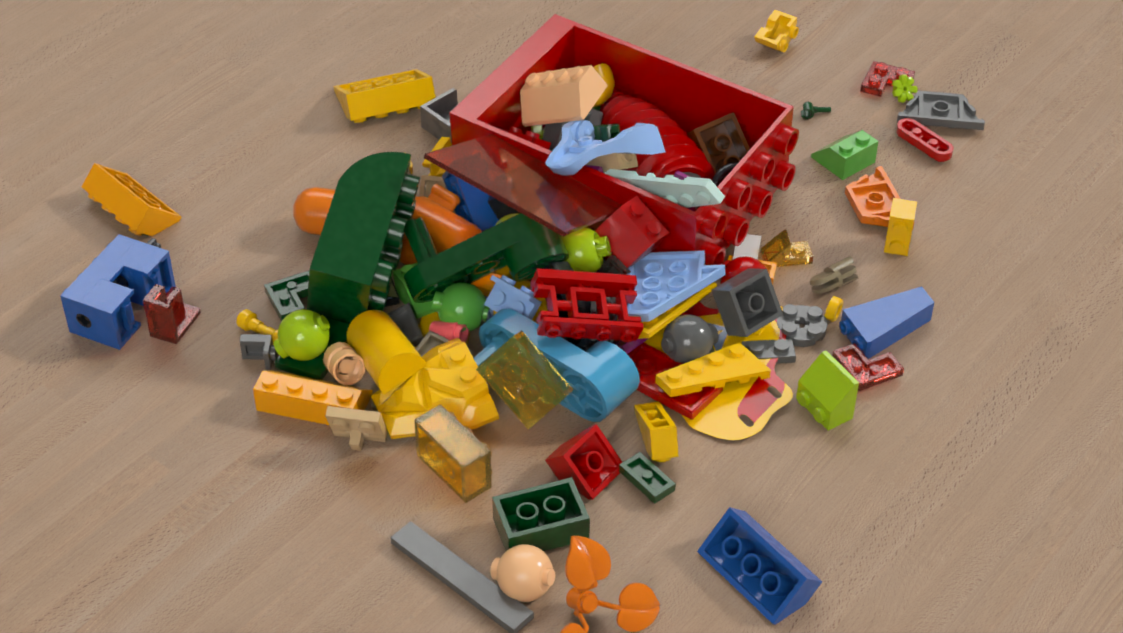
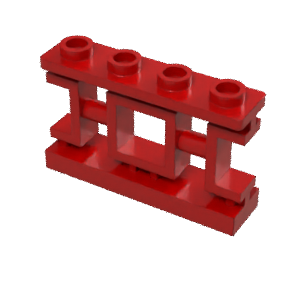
(586, 287)

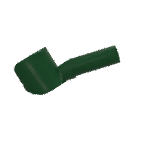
(809, 110)

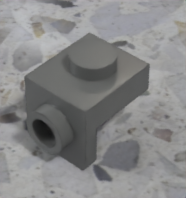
(258, 348)

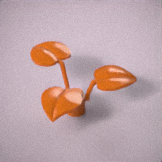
(591, 562)

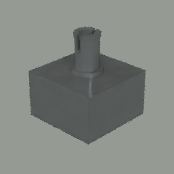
(747, 302)

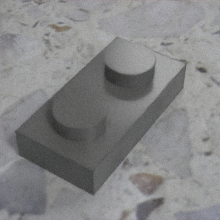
(769, 349)

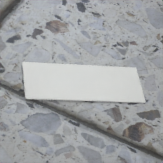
(749, 247)

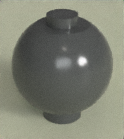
(688, 338)

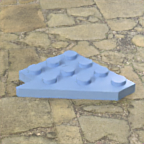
(669, 279)

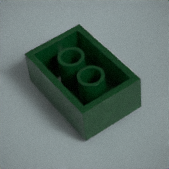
(541, 515)

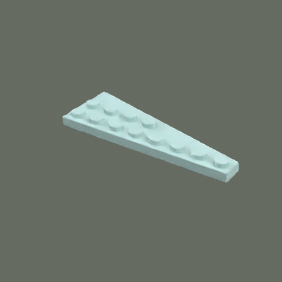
(686, 192)

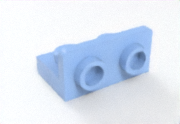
(507, 296)

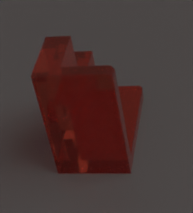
(167, 314)

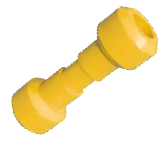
(248, 321)

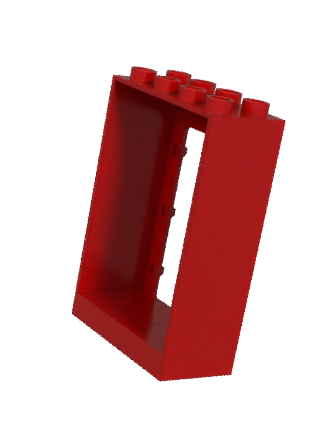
(675, 88)

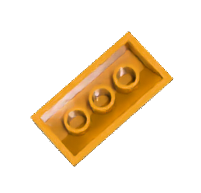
(129, 201)
(305, 396)

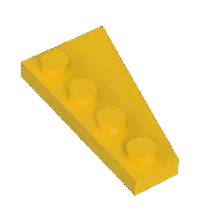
(713, 370)

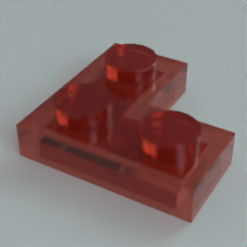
(880, 76)
(865, 371)

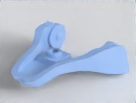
(579, 146)

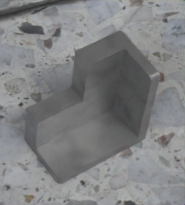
(436, 116)

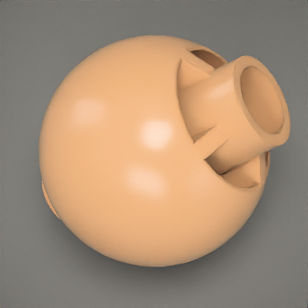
(523, 572)

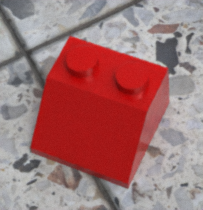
(632, 232)

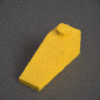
(657, 431)

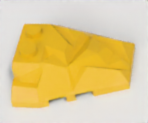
(446, 380)

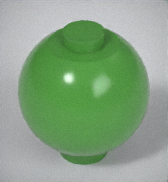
(461, 304)

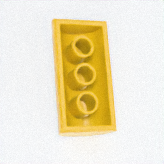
(384, 349)

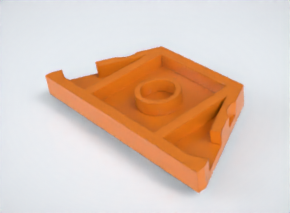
(872, 197)

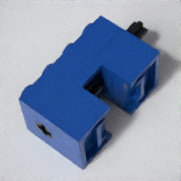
(102, 295)

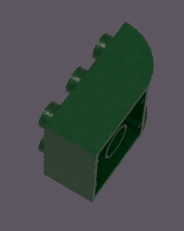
(362, 237)

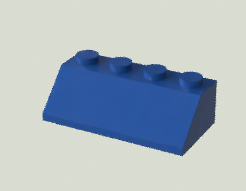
(758, 566)

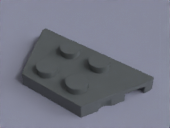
(942, 110)

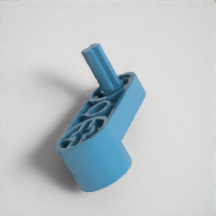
(599, 376)

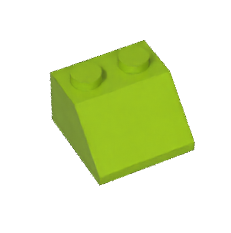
(828, 391)

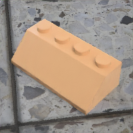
(560, 95)

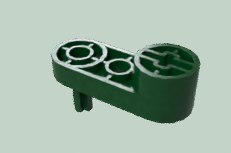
(512, 243)

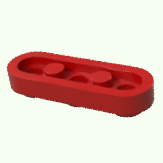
(924, 139)

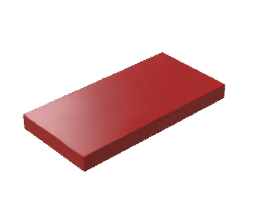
(652, 362)

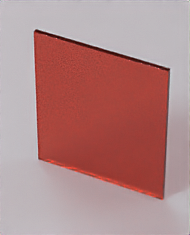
(524, 183)

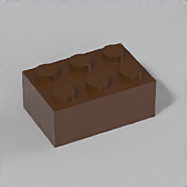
(721, 141)

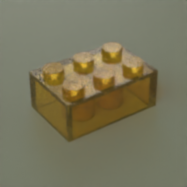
(524, 379)
(453, 453)

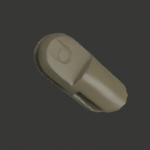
(834, 276)

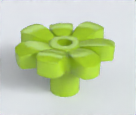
(903, 88)

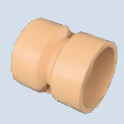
(344, 363)

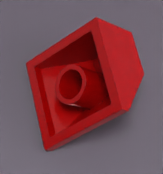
(587, 460)

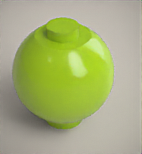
(586, 250)
(302, 335)

